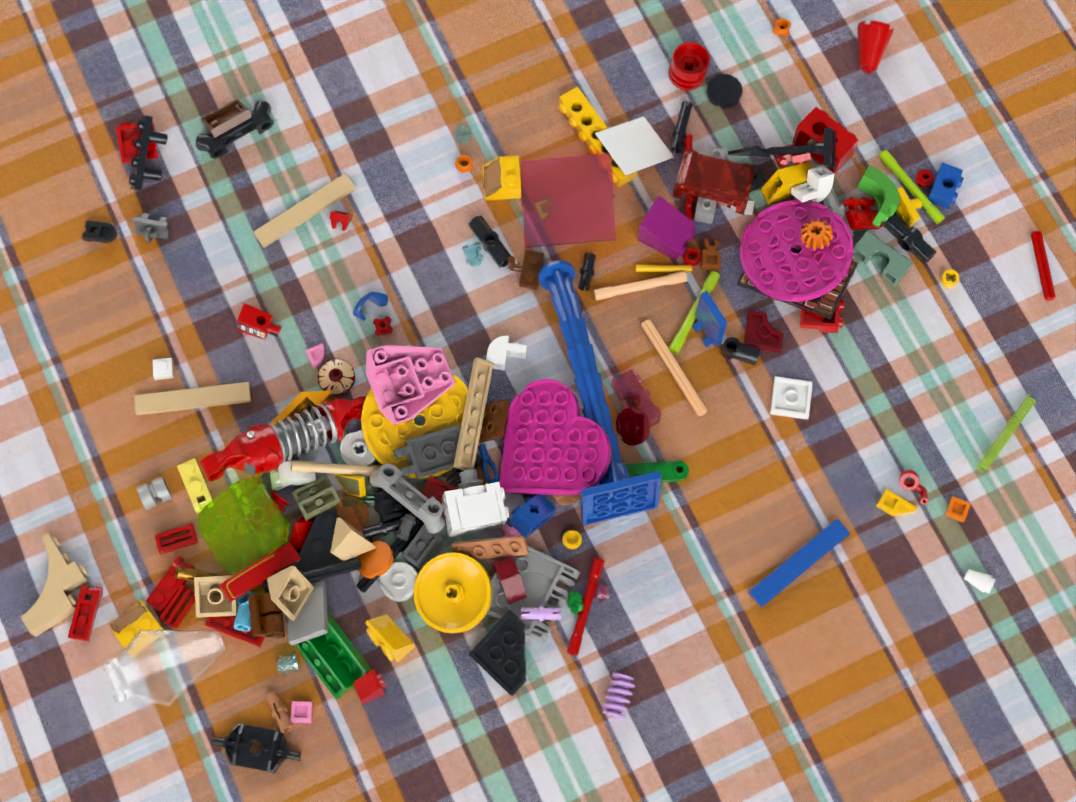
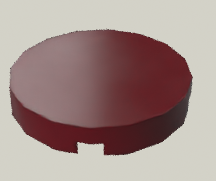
(633, 426)

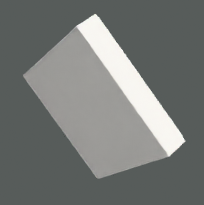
(791, 397)

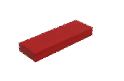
(225, 625)

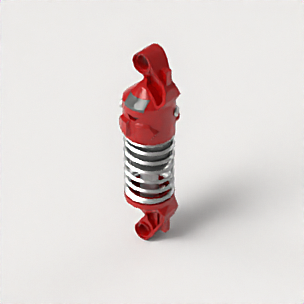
(270, 445)

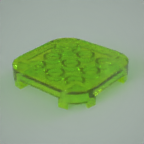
(242, 525)

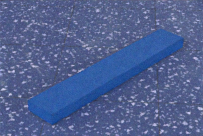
(799, 563)

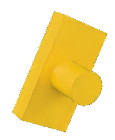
(907, 208)

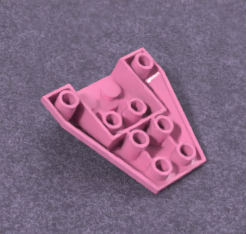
(406, 379)

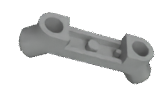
(426, 509)

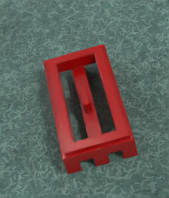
(194, 540)
(163, 617)

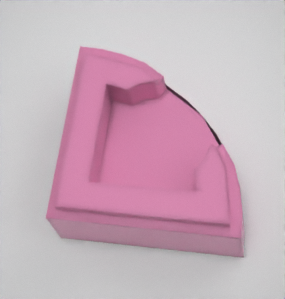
(316, 355)

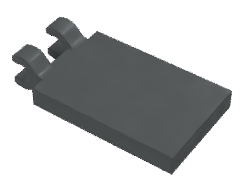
(430, 452)

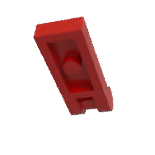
(167, 586)
(85, 613)

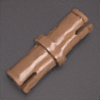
(279, 712)

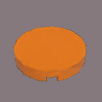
(376, 561)

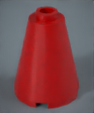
(872, 43)

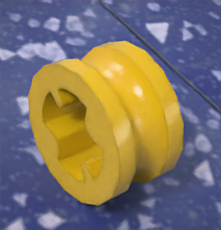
(949, 273)

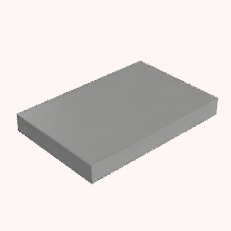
(312, 617)

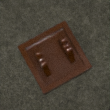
(494, 421)

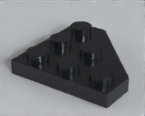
(318, 543)
(504, 653)

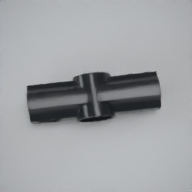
(485, 233)
(910, 239)

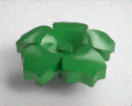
(574, 602)

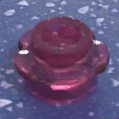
(601, 593)

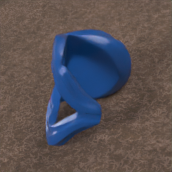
(377, 298)

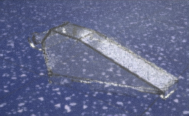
(163, 663)

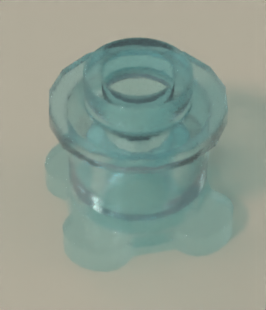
(473, 254)
(288, 664)

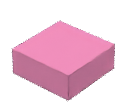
(301, 712)

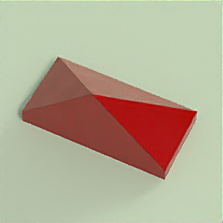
(300, 532)

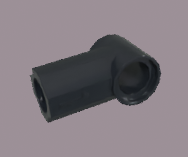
(742, 351)

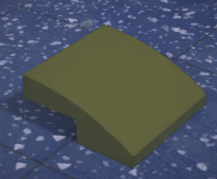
(316, 497)

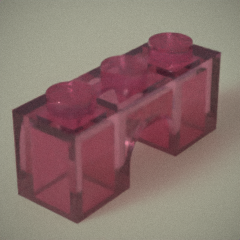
(629, 386)

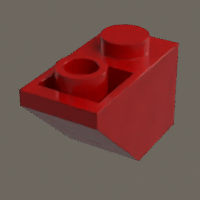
(370, 686)

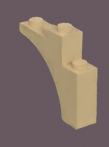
(54, 600)

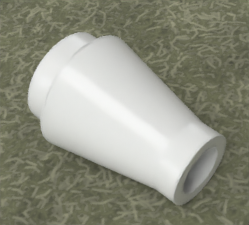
(980, 580)

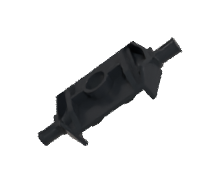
(272, 751)

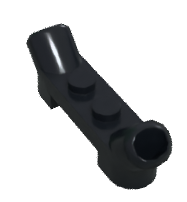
(259, 121)

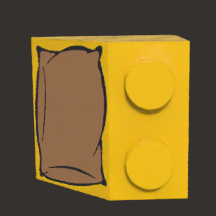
(502, 178)
(133, 621)

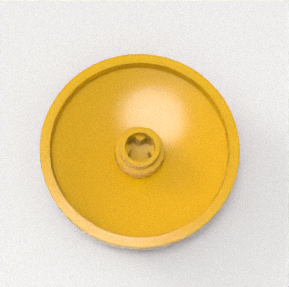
(453, 593)

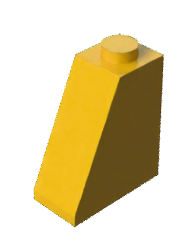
(783, 180)

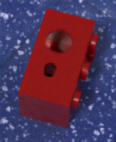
(813, 128)

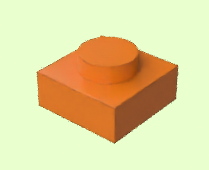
(957, 509)

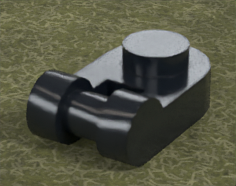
(105, 232)

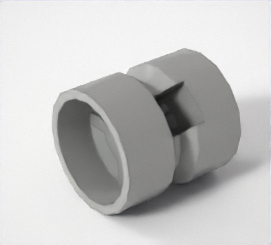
(154, 493)

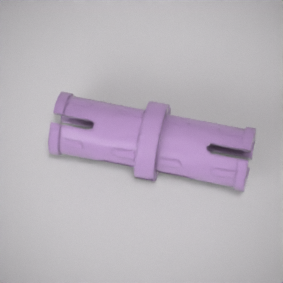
(541, 613)

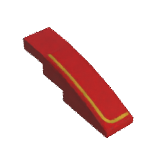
(259, 571)

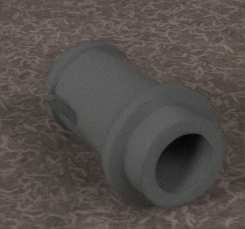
(405, 527)

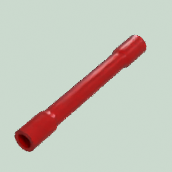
(594, 576)

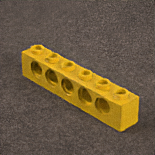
(576, 100)

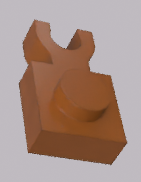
(710, 257)

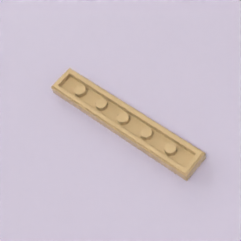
(304, 210)
(192, 398)
(473, 414)

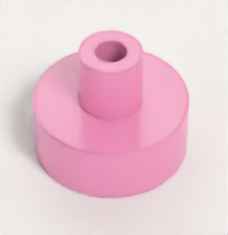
(509, 531)

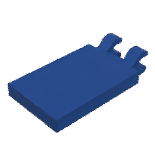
(710, 320)

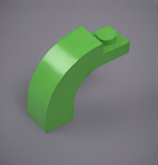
(883, 191)

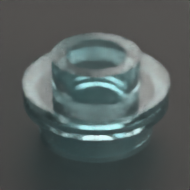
(463, 130)

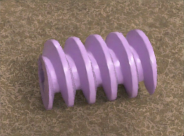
(618, 695)

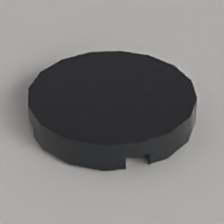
(724, 91)

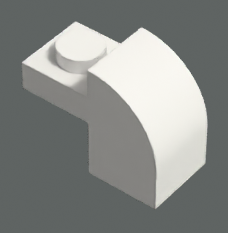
(817, 186)
(501, 349)
(284, 477)

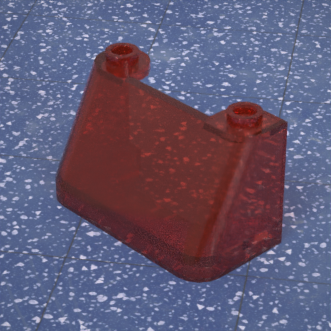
(714, 180)

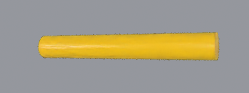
(663, 268)

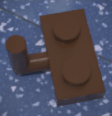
(529, 270)

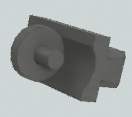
(151, 228)

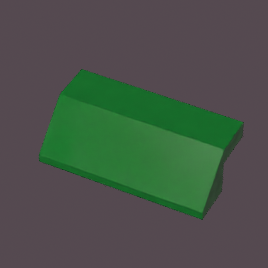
(334, 659)

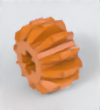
(816, 234)

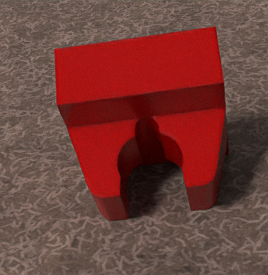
(338, 216)

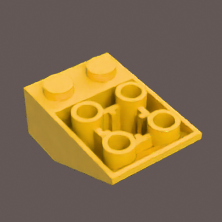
(389, 637)

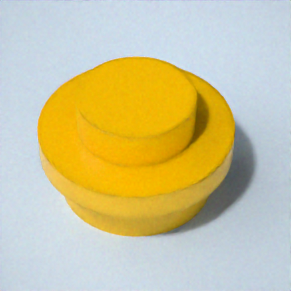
(572, 539)

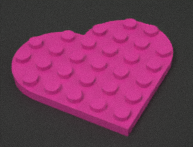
(550, 444)

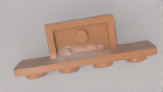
(492, 547)

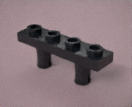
(141, 143)

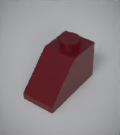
(510, 580)

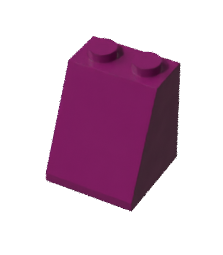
(666, 229)

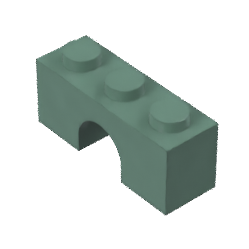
(872, 247)

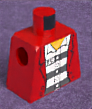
(256, 323)

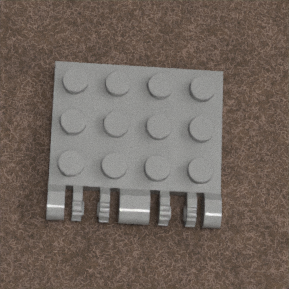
(539, 576)

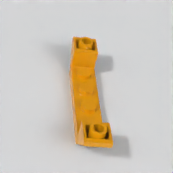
(297, 406)

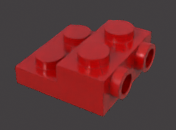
(126, 138)
(812, 321)

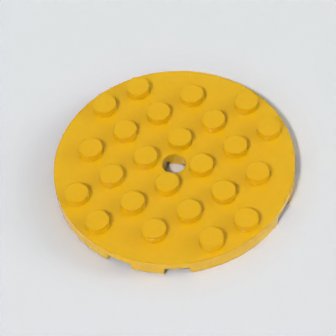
(384, 437)

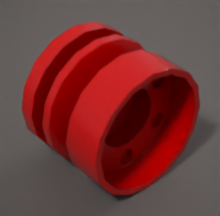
(688, 66)

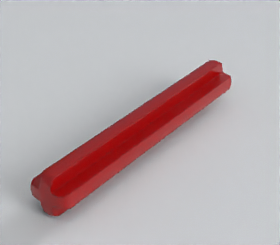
(1043, 265)

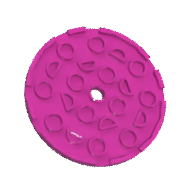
(789, 275)

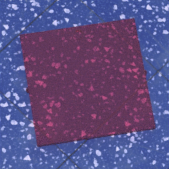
(568, 200)

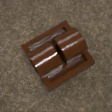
(265, 617)

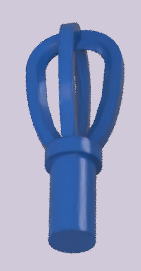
(487, 459)

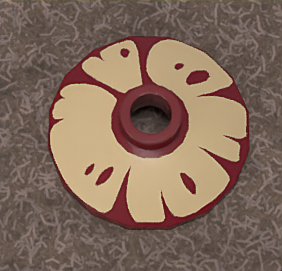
(339, 384)

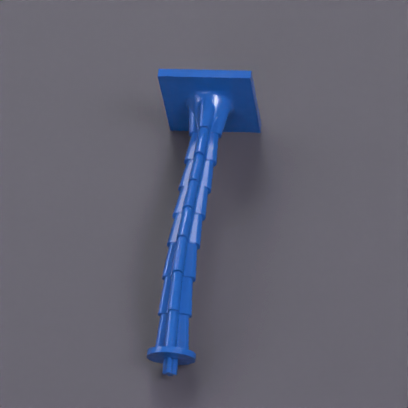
(618, 492)

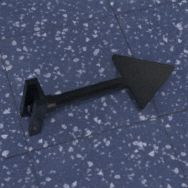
(827, 148)

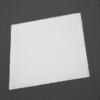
(634, 145)

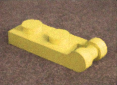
(195, 484)

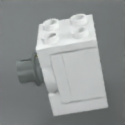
(474, 506)

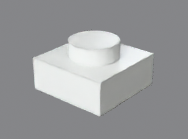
(163, 368)

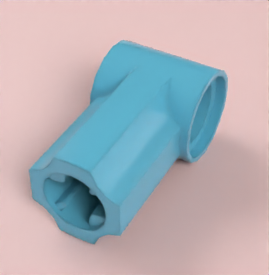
(243, 619)

